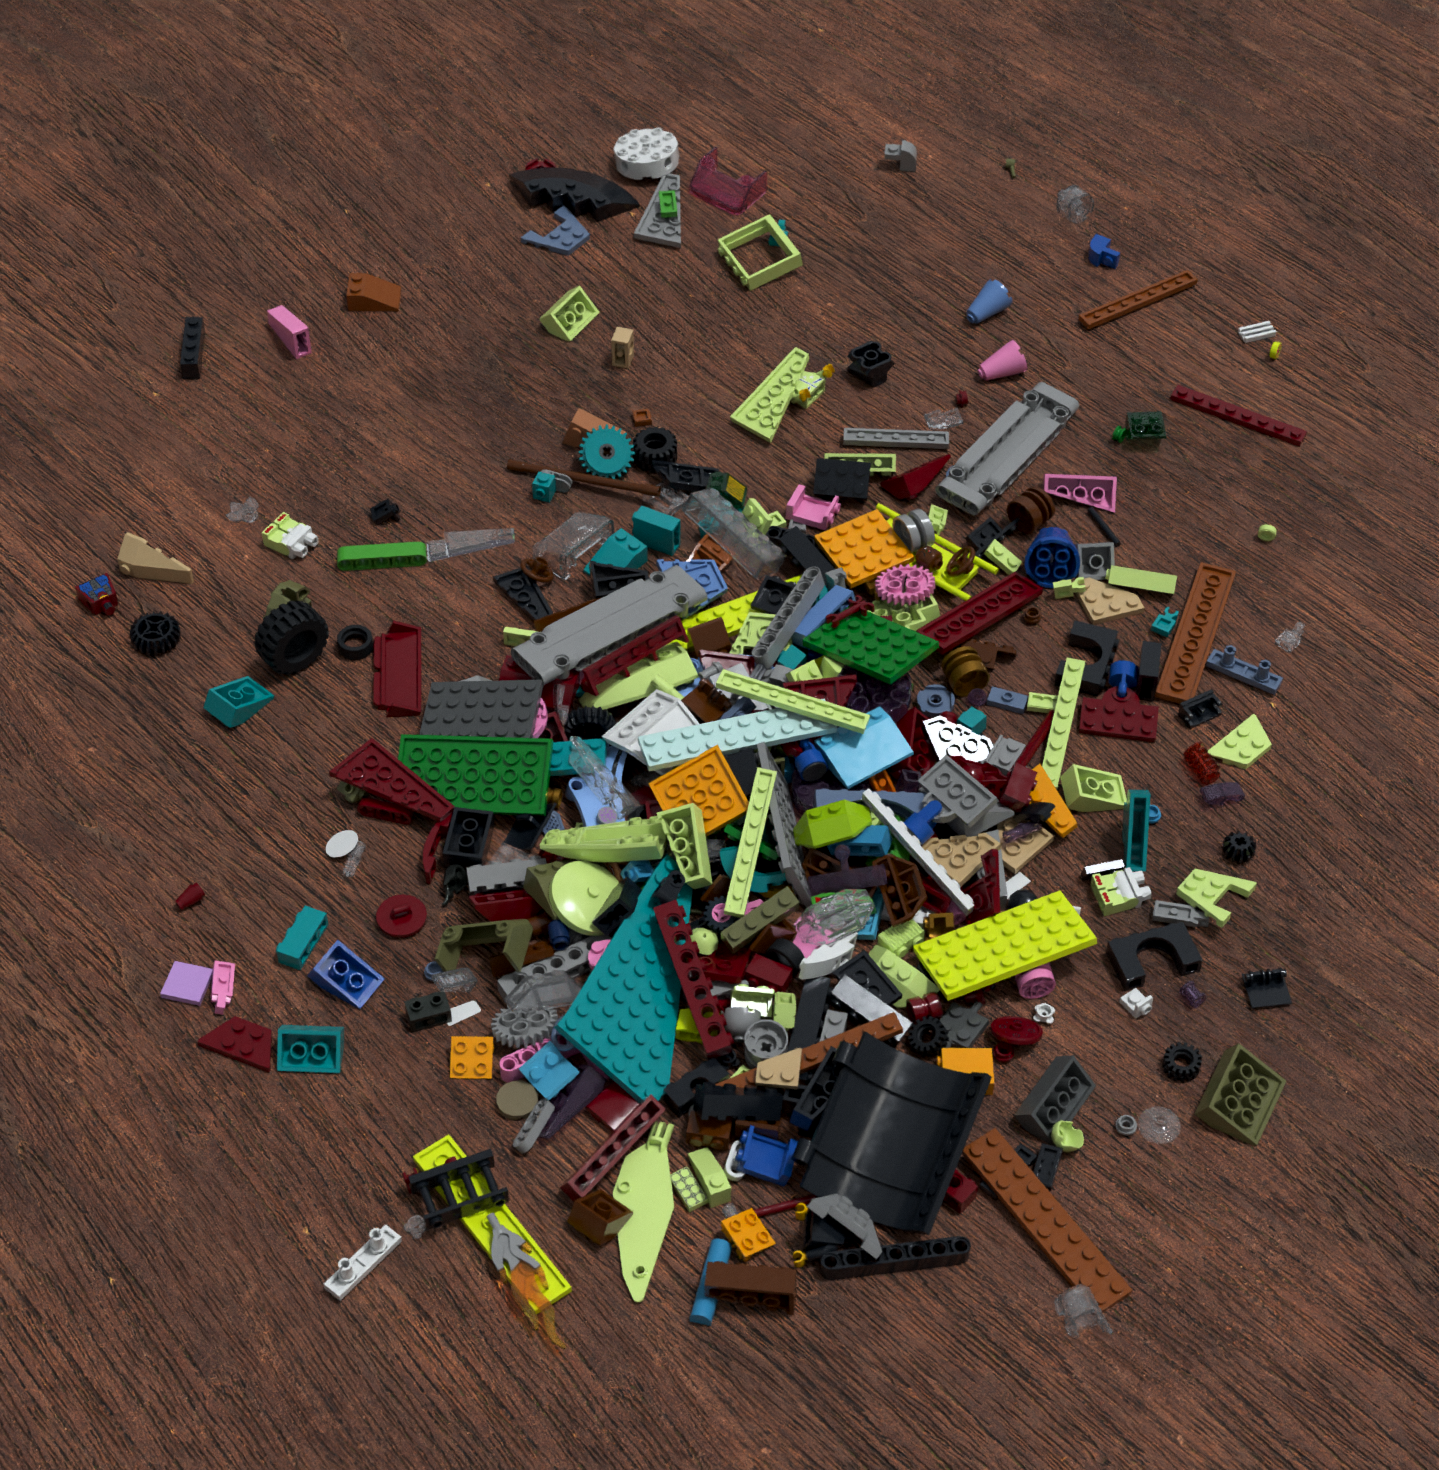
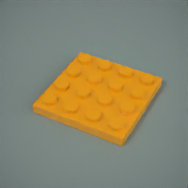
(864, 548)
(707, 784)

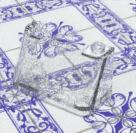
(571, 540)

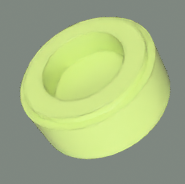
(1267, 532)

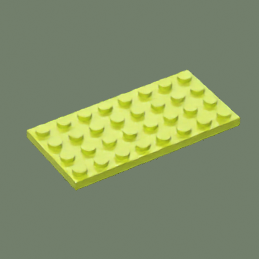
(1004, 945)

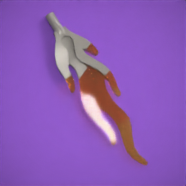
(507, 1248)

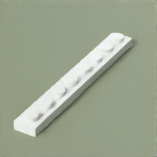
(923, 857)

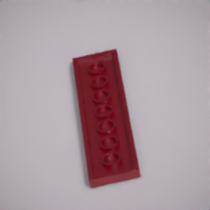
(981, 611)

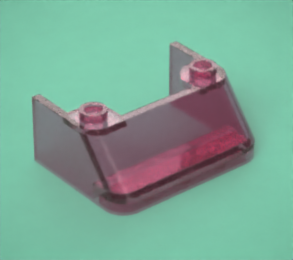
(724, 191)

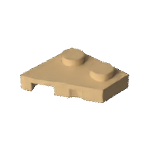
(780, 1070)

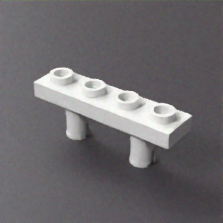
(353, 1270)

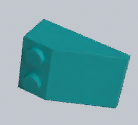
(621, 551)
(237, 701)

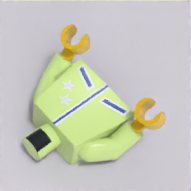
(811, 386)

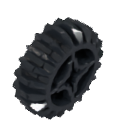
(155, 633)
(588, 723)

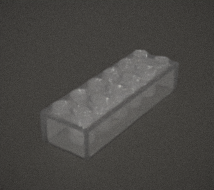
(734, 532)

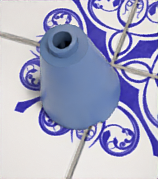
(989, 301)

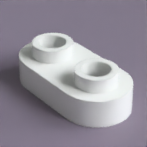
(732, 1164)

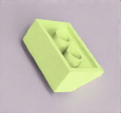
(569, 314)

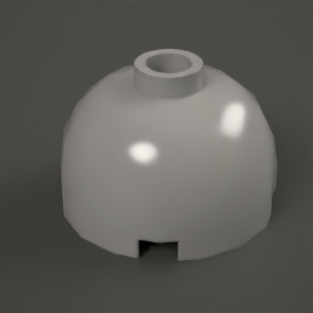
(739, 1020)

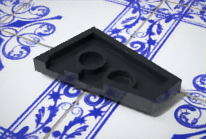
(870, 976)

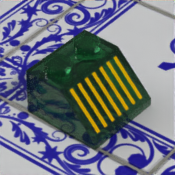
(729, 488)

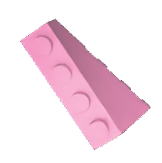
(1090, 490)

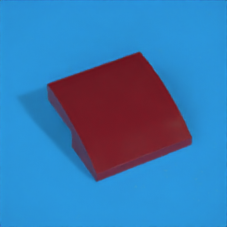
(612, 1106)

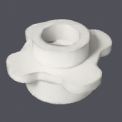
(1044, 1009)

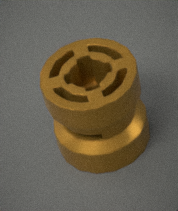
(555, 796)

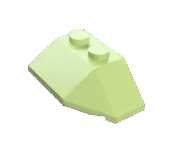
(902, 975)

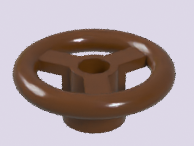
(963, 564)
(539, 567)

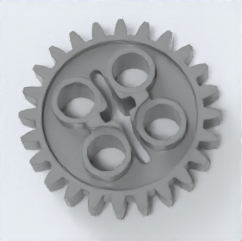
(523, 1026)

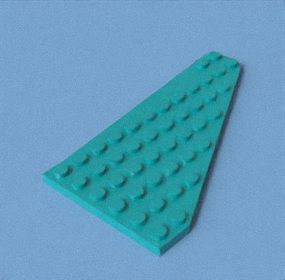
(631, 999)

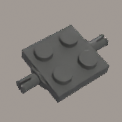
(963, 1025)

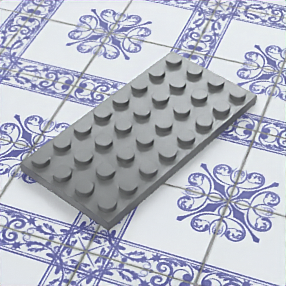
(784, 821)

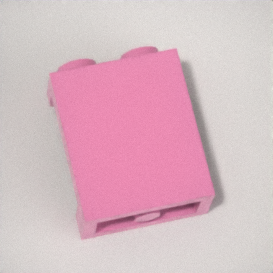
(811, 510)

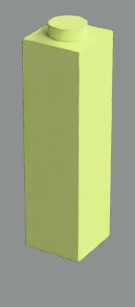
(1141, 579)

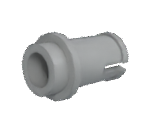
(710, 671)

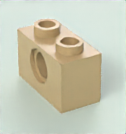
(622, 347)

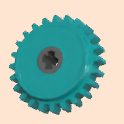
(606, 440)

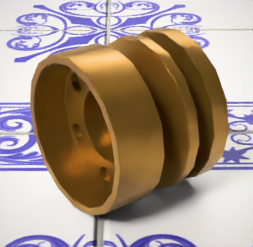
(965, 670)

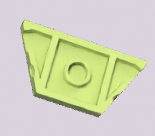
(1243, 744)

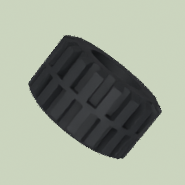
(654, 445)

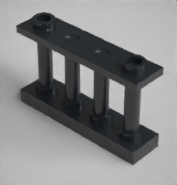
(453, 1171)

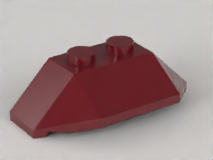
(505, 904)

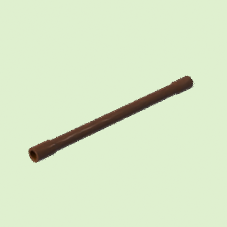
(645, 489)

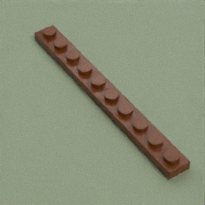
(812, 1056)

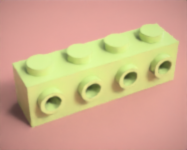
(879, 462)

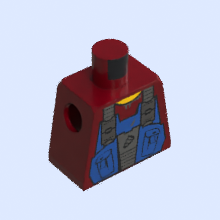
(98, 595)

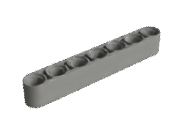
(788, 617)

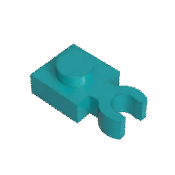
(1165, 623)

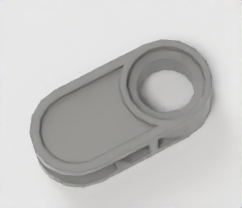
(563, 481)

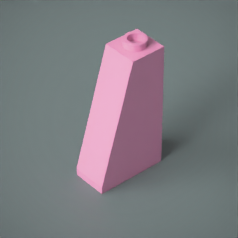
(290, 331)

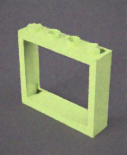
(749, 232)

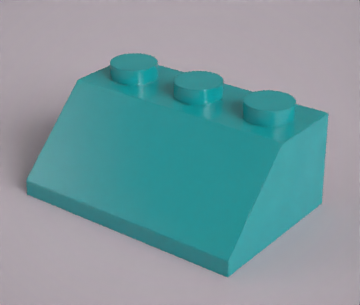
(310, 1048)

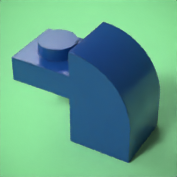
(1101, 253)

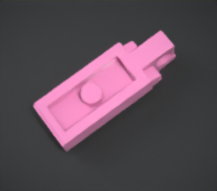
(222, 985)

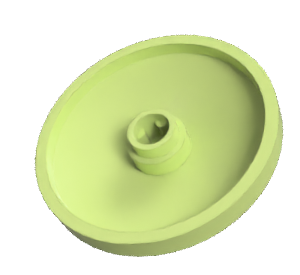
(579, 893)

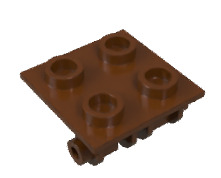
(707, 702)

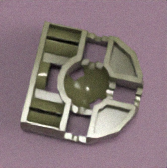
(287, 592)

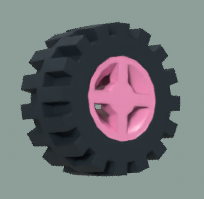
(714, 914)

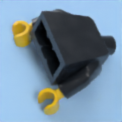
(820, 1235)

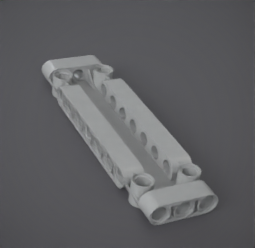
(1007, 448)
(607, 624)

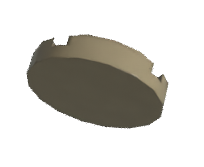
(516, 1099)

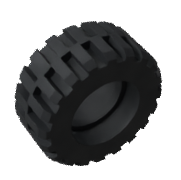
(291, 637)

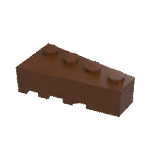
(752, 1285)

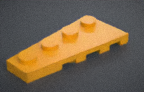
(1061, 819)

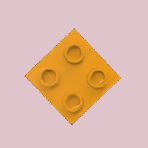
(471, 1057)
(746, 1233)

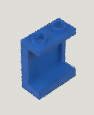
(765, 1157)

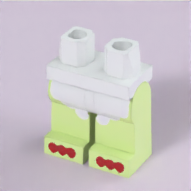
(289, 537)
(1119, 891)

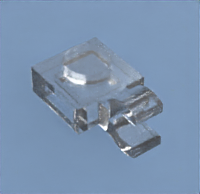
(1289, 639)

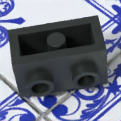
(428, 1011)

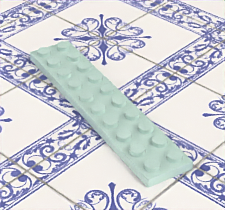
(730, 734)

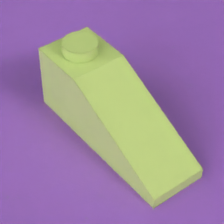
(710, 1177)

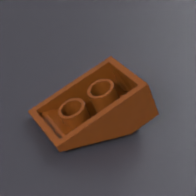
(372, 293)

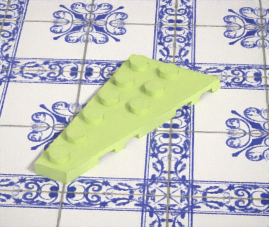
(767, 404)

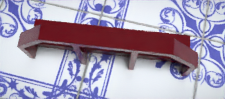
(632, 652)

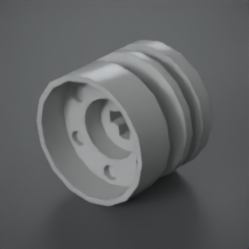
(763, 1041)

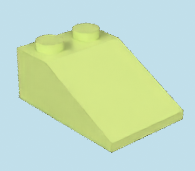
(1092, 789)

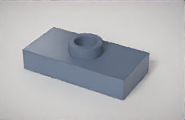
(1007, 700)

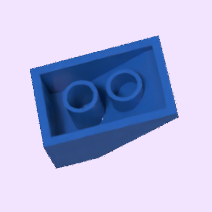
(346, 975)

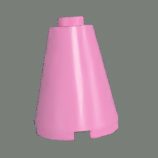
(1003, 362)

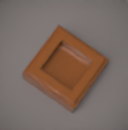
(642, 417)

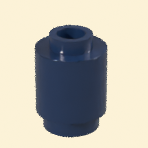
(558, 935)

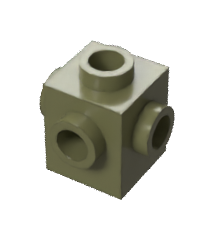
(351, 792)

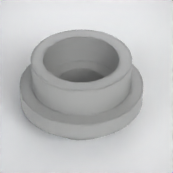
(1126, 1120)

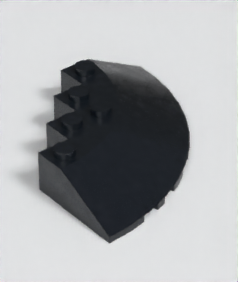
(574, 189)

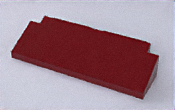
(399, 670)

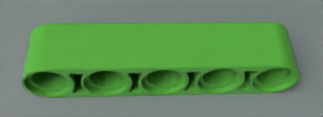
(381, 556)

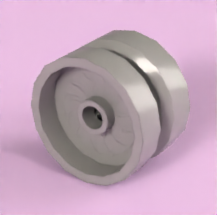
(914, 529)

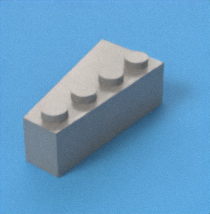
(499, 875)

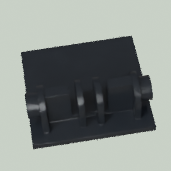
(1267, 988)

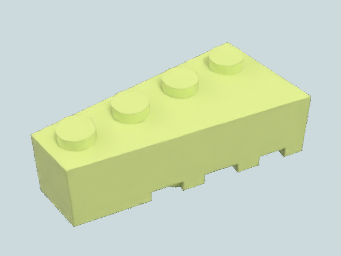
(688, 841)

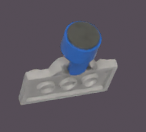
(950, 796)

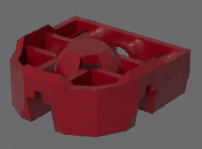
(984, 773)

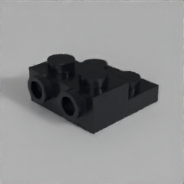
(772, 595)

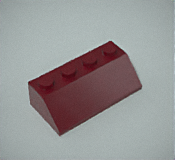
(512, 671)
(914, 734)

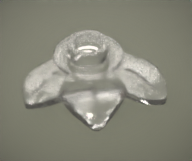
(244, 512)

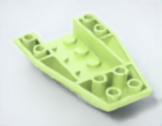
(672, 665)
(609, 842)

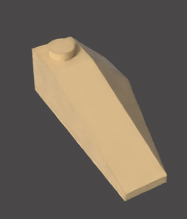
(148, 563)

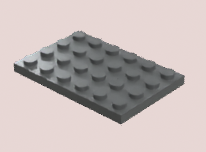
(482, 708)

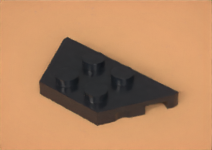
(683, 475)

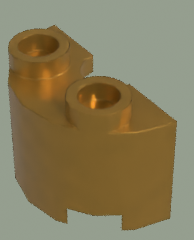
(938, 924)

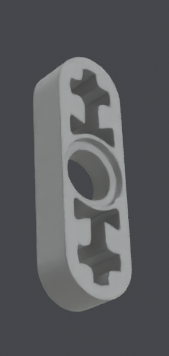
(533, 1125)

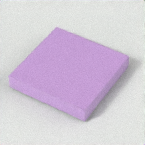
(187, 983)

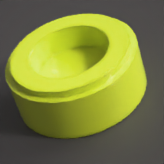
(1275, 350)

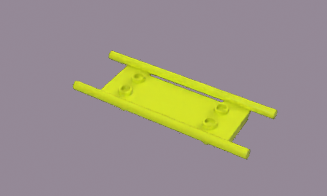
(942, 579)

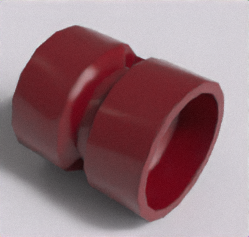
(927, 1006)

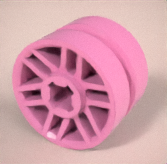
(1036, 982)

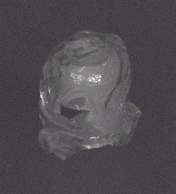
(1080, 1310)

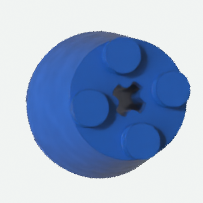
(1052, 557)

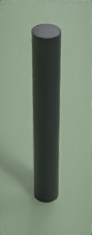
(1104, 527)

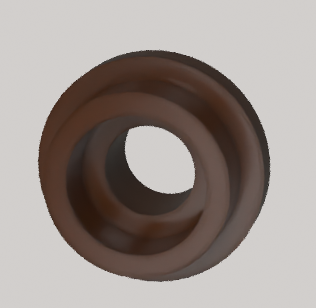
(1032, 615)

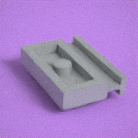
(1004, 754)

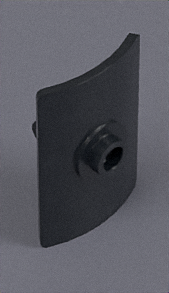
(527, 829)

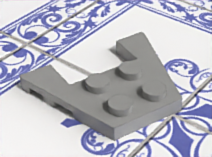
(852, 1218)

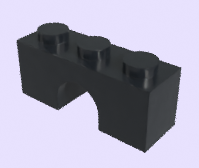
(679, 1094)

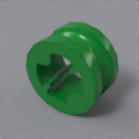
(1119, 434)

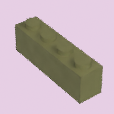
(753, 923)

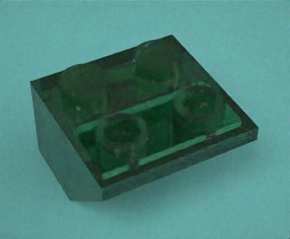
(1145, 425)

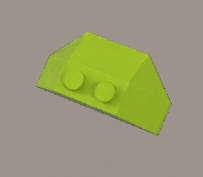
(831, 824)

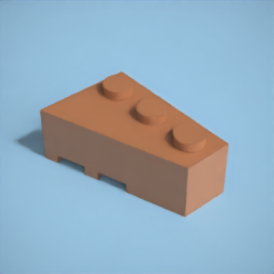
(581, 424)

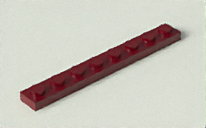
(1238, 415)

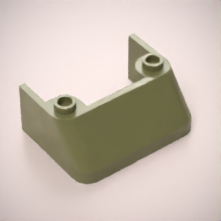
(514, 932)

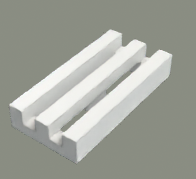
(1260, 331)

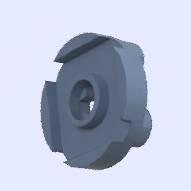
(926, 697)

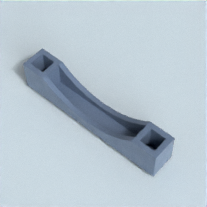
(900, 802)

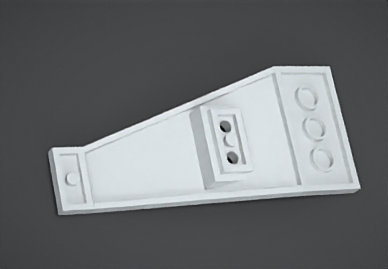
(653, 715)

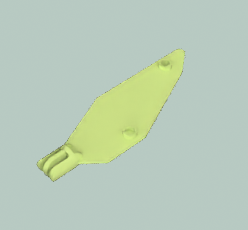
(647, 1191)

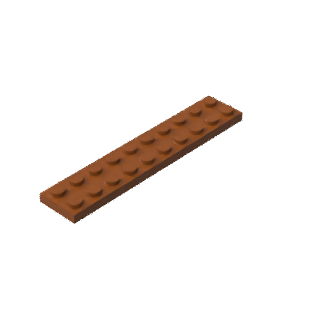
(1195, 633)
(1045, 1219)

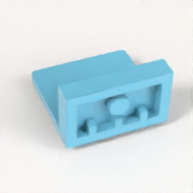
(548, 1071)

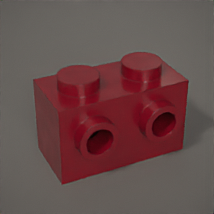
(1018, 787)
(768, 973)

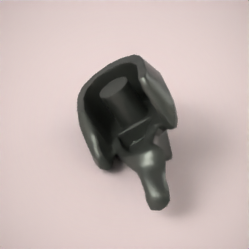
(453, 880)

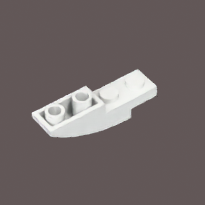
(828, 959)

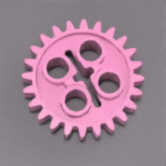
(892, 584)

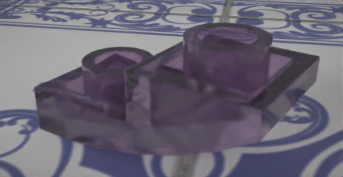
(1220, 792)

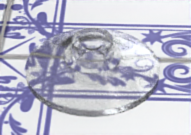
(1159, 1132)

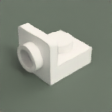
(1136, 1003)

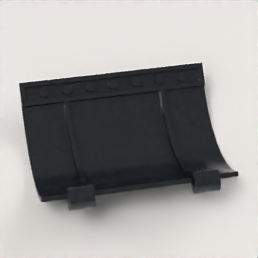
(891, 1134)

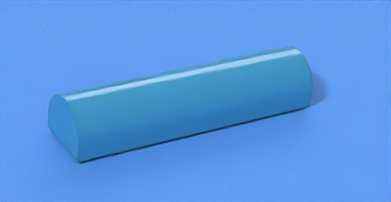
(704, 1307)

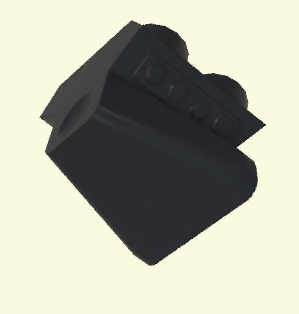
(870, 363)

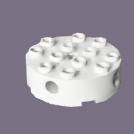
(646, 153)

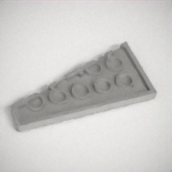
(658, 229)

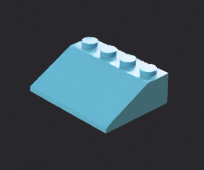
(860, 756)

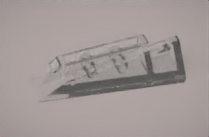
(469, 541)
(601, 779)

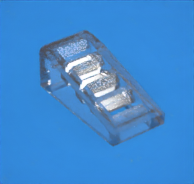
(457, 980)

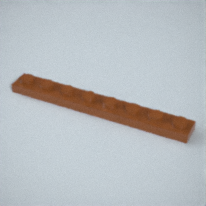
(1137, 299)

